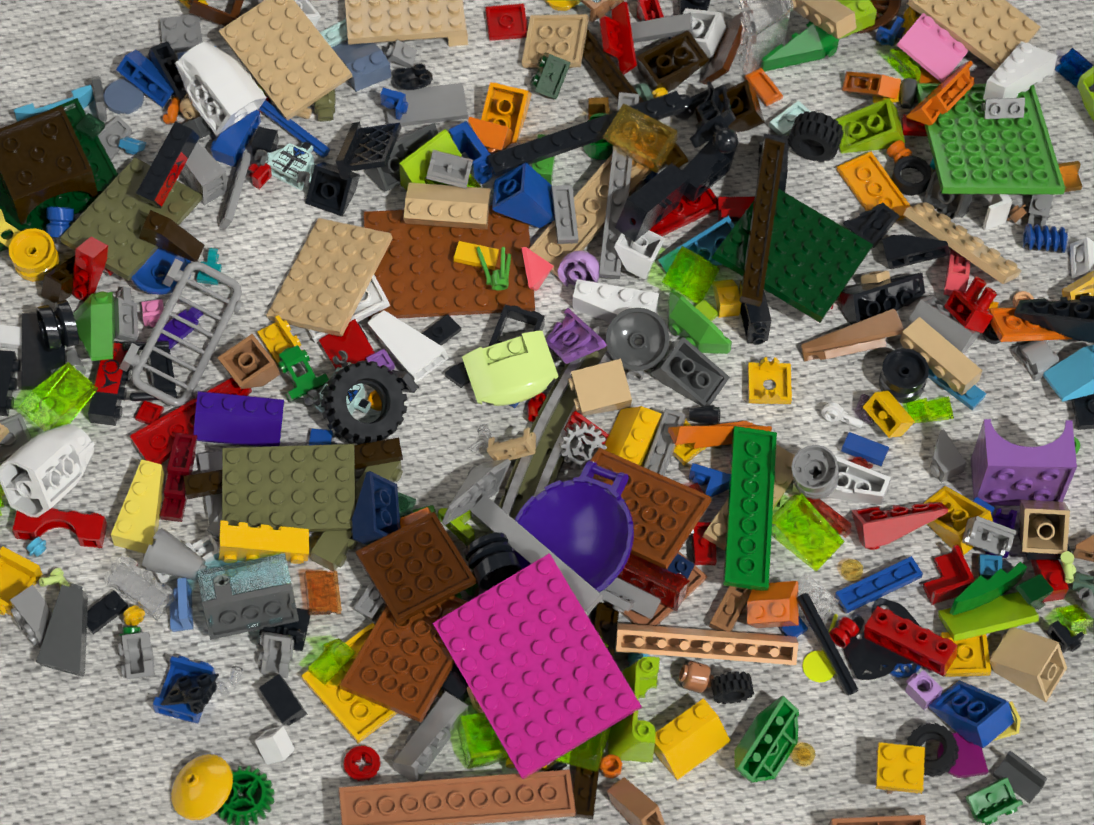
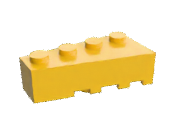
(249, 543)

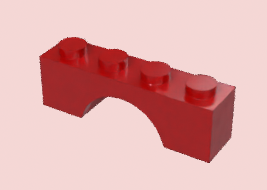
(88, 527)

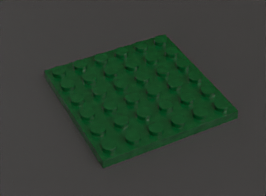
(807, 255)

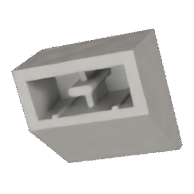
(31, 614)

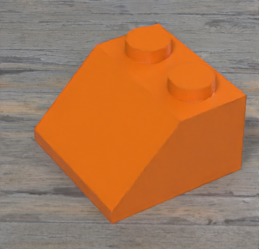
(492, 135)
(774, 606)

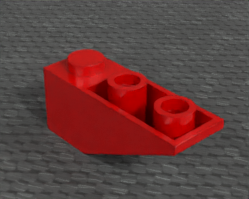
(88, 267)

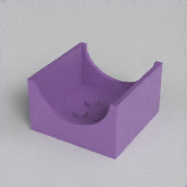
(1012, 473)

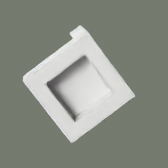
(274, 745)

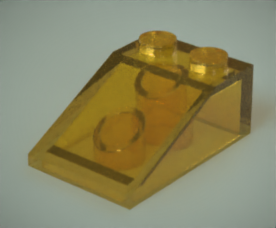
(641, 137)

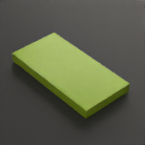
(997, 615)

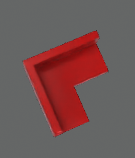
(954, 577)

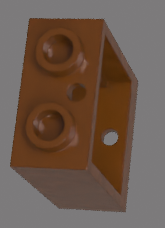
(215, 15)

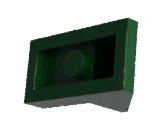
(1035, 591)

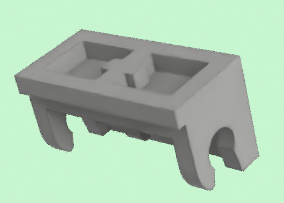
(449, 169)
(988, 536)

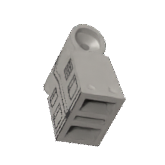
(204, 174)

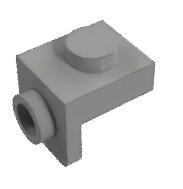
(400, 53)

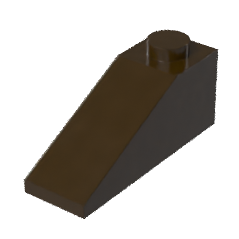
(170, 236)
(59, 282)

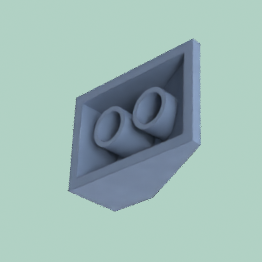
(365, 63)

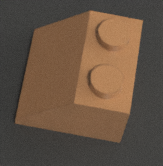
(249, 364)

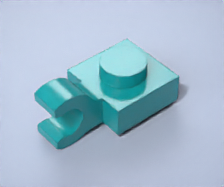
(212, 262)

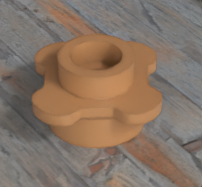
(1017, 213)

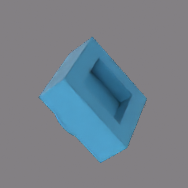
(132, 145)
(989, 565)

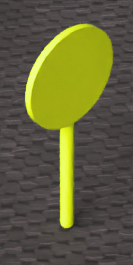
(816, 663)

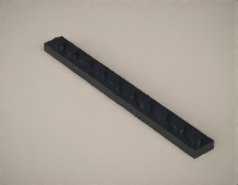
(577, 135)

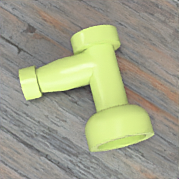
(1067, 559)
(55, 577)

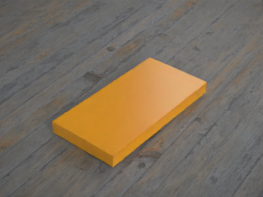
(872, 184)

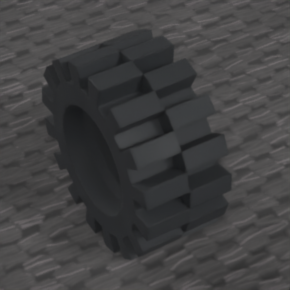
(732, 687)

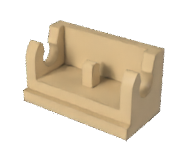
(513, 447)

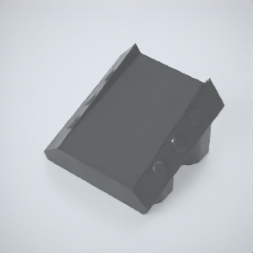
(950, 204)

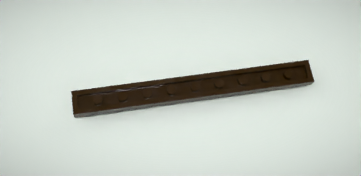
(617, 82)
(762, 222)
(365, 455)
(587, 780)

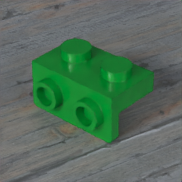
(993, 801)

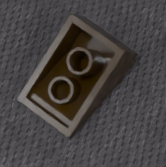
(671, 62)
(744, 107)

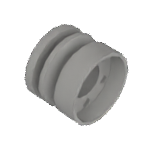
(811, 460)

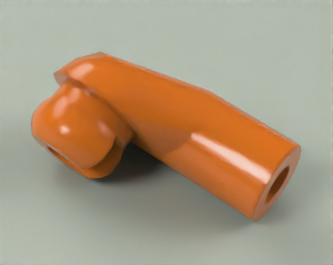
(172, 112)

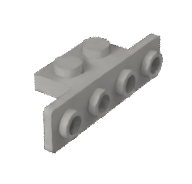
(629, 597)

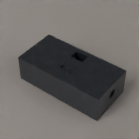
(652, 202)

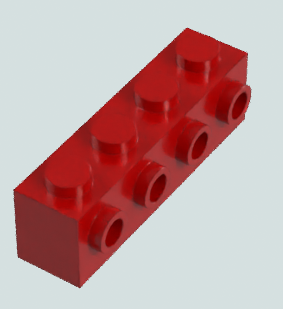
(910, 641)

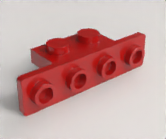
(618, 37)

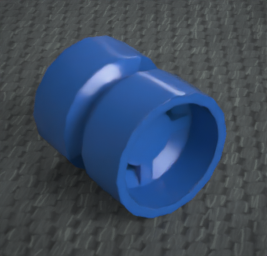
(59, 220)

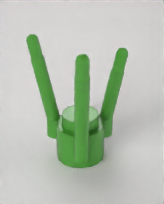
(499, 278)

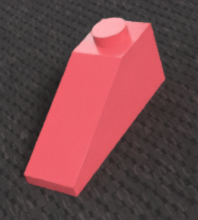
(957, 273)

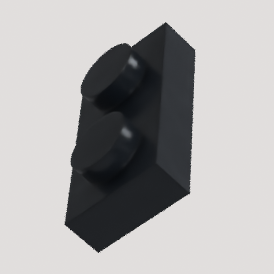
(105, 611)

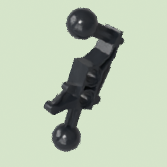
(714, 122)

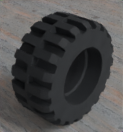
(386, 387)

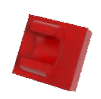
(260, 175)

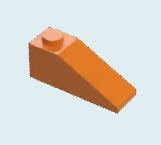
(872, 84)

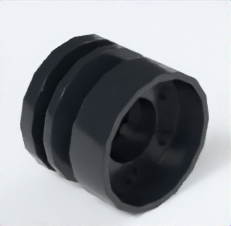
(491, 560)

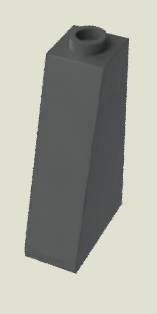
(67, 633)

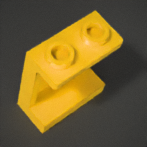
(15, 576)

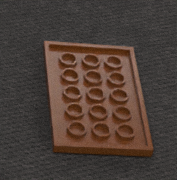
(660, 508)
(403, 662)

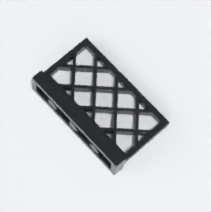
(358, 142)

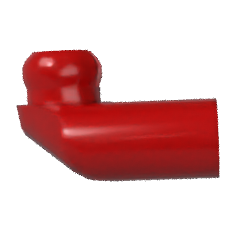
(534, 406)

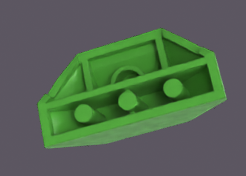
(690, 323)

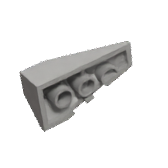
(481, 480)

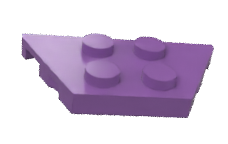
(573, 338)

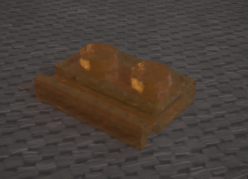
(322, 592)

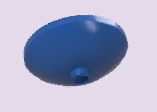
(159, 263)

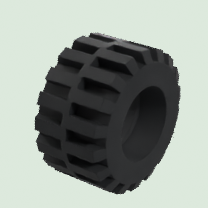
(815, 136)

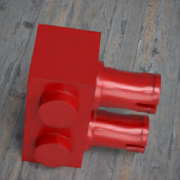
(968, 309)

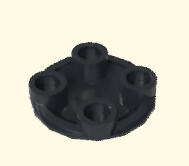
(413, 78)

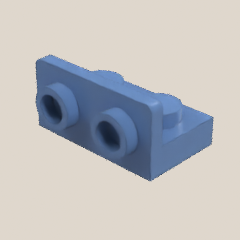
(181, 608)

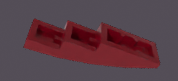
(179, 465)

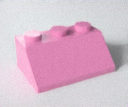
(932, 47)

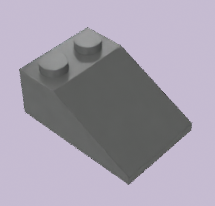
(690, 373)

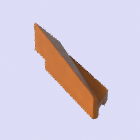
(944, 96)
(709, 435)

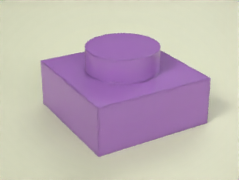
(382, 358)

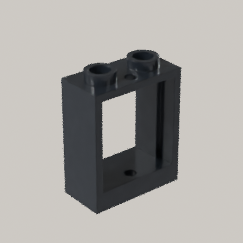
(516, 313)
(755, 321)

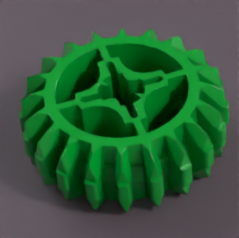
(255, 810)

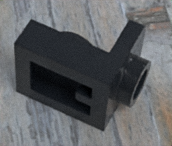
(1062, 635)

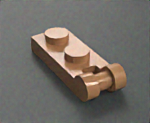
(730, 609)

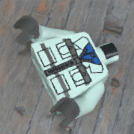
(290, 164)
(355, 395)

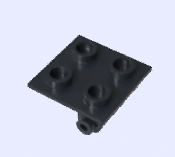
(295, 629)
(192, 690)

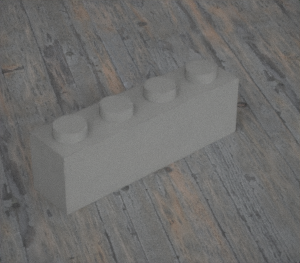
(430, 737)

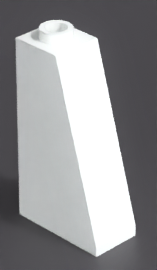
(408, 346)

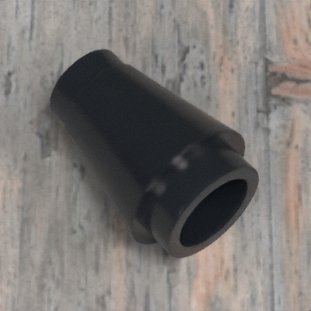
(706, 415)

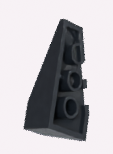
(875, 298)
(1064, 316)

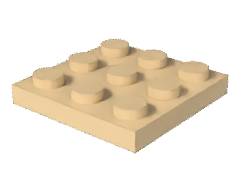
(556, 35)

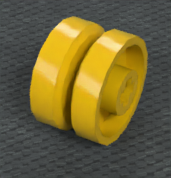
(33, 254)

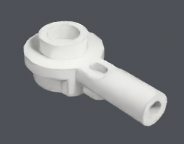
(834, 412)

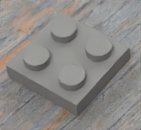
(181, 32)

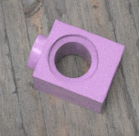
(923, 699)

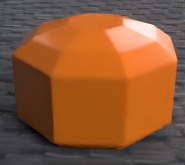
(611, 766)

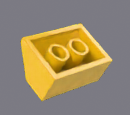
(633, 433)
(690, 739)

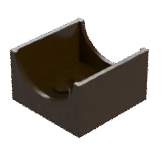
(42, 161)

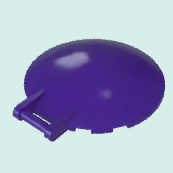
(583, 524)

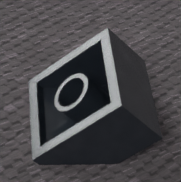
(329, 191)

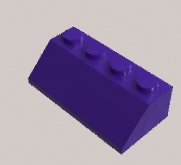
(238, 419)

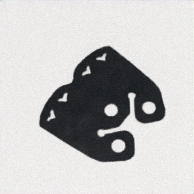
(868, 655)

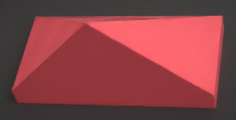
(536, 268)

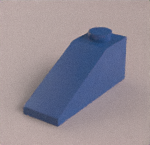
(146, 77)
(234, 140)

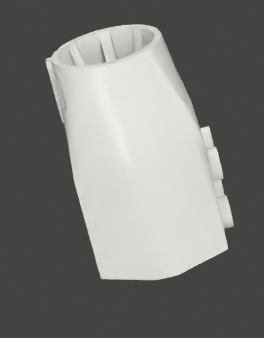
(218, 86)
(45, 469)

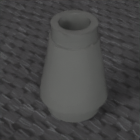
(908, 92)

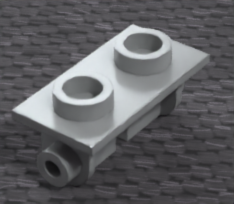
(1003, 108)

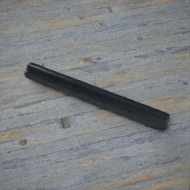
(827, 644)

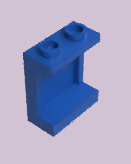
(468, 142)
(180, 667)

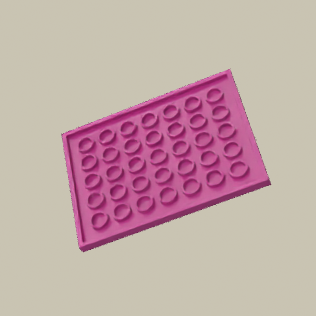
(537, 666)

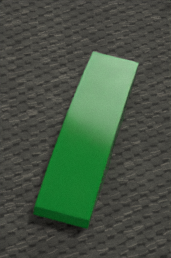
(985, 591)

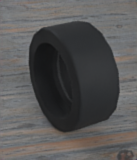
(915, 163)

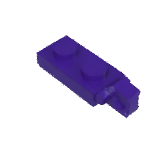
(180, 329)

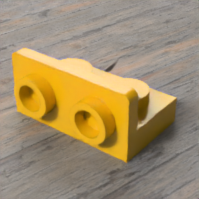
(278, 338)

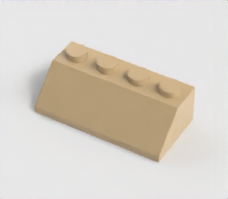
(447, 206)

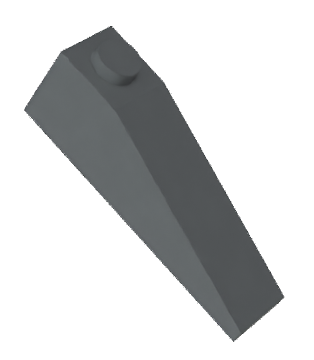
(405, 145)

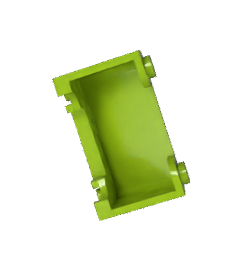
(631, 737)

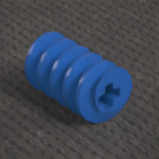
(1045, 237)

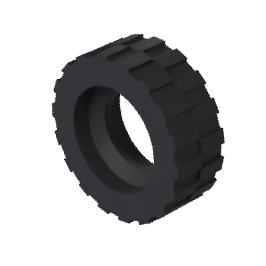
(940, 733)

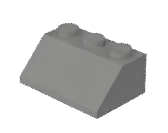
(939, 318)

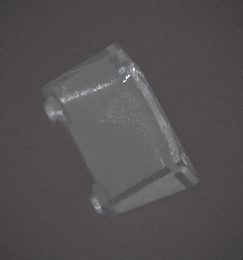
(763, 30)

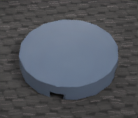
(123, 97)

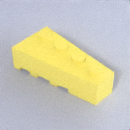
(141, 509)

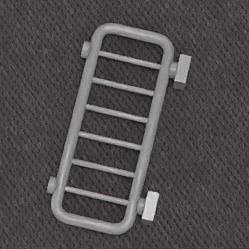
(139, 362)

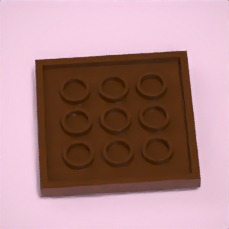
(415, 567)

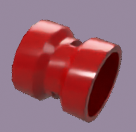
(844, 631)

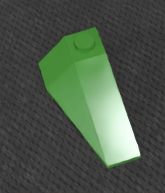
(97, 325)

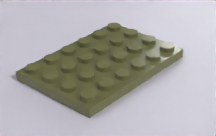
(119, 216)
(290, 486)

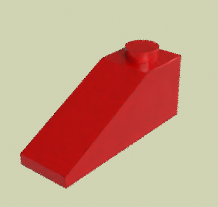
(1055, 576)

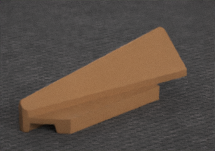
(854, 338)

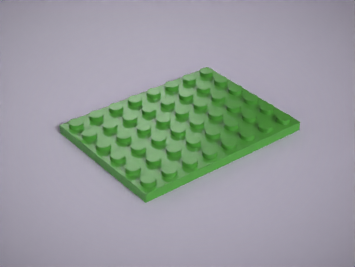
(992, 154)

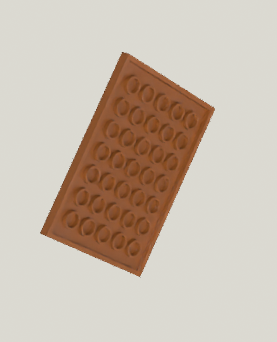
(426, 282)

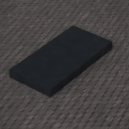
(36, 360)

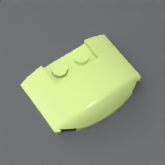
(511, 369)

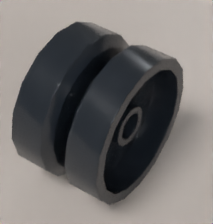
(57, 325)
(904, 374)

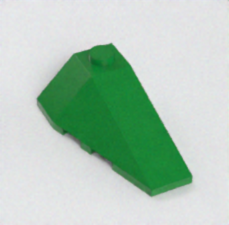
(802, 48)

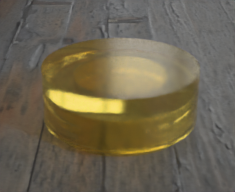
(851, 570)
(803, 754)

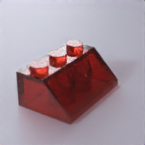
(656, 580)

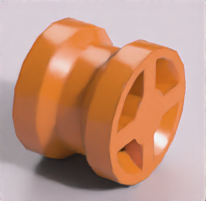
(898, 151)

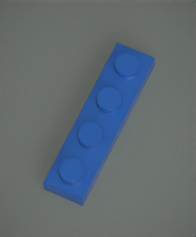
(878, 585)

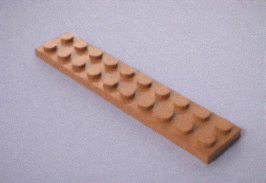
(460, 800)

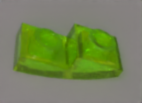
(929, 411)

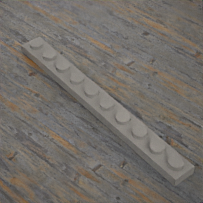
(617, 195)

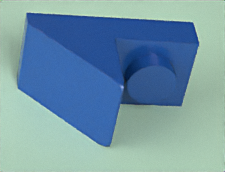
(716, 480)

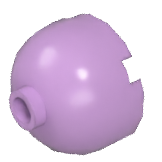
(580, 266)

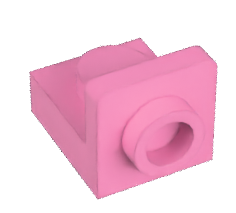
(152, 312)

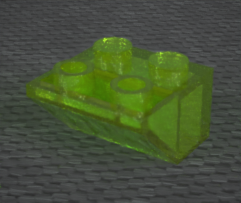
(690, 275)

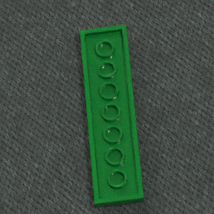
(750, 509)

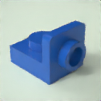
(394, 100)

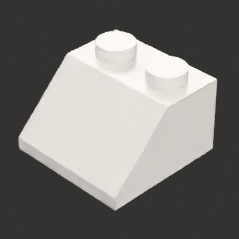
(707, 29)
(639, 255)

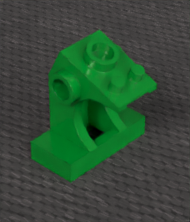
(305, 382)

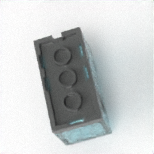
(247, 596)

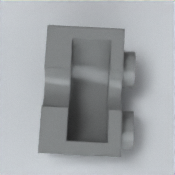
(1036, 357)
(276, 654)
(138, 655)

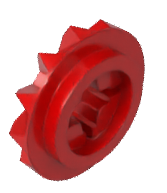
(355, 755)

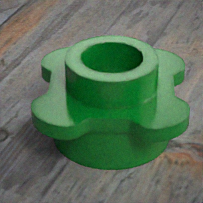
(130, 630)

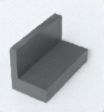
(1023, 777)

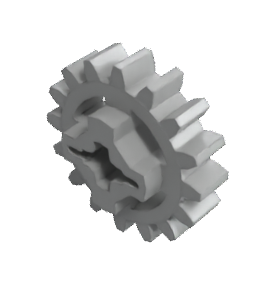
(574, 447)

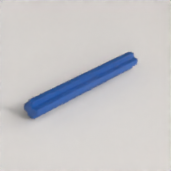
(294, 129)

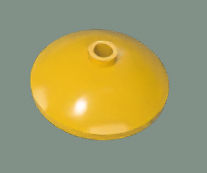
(201, 787)

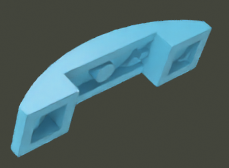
(84, 95)

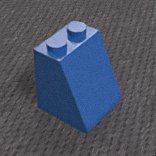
(524, 196)

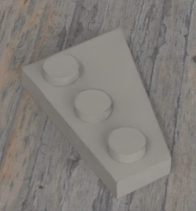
(111, 135)

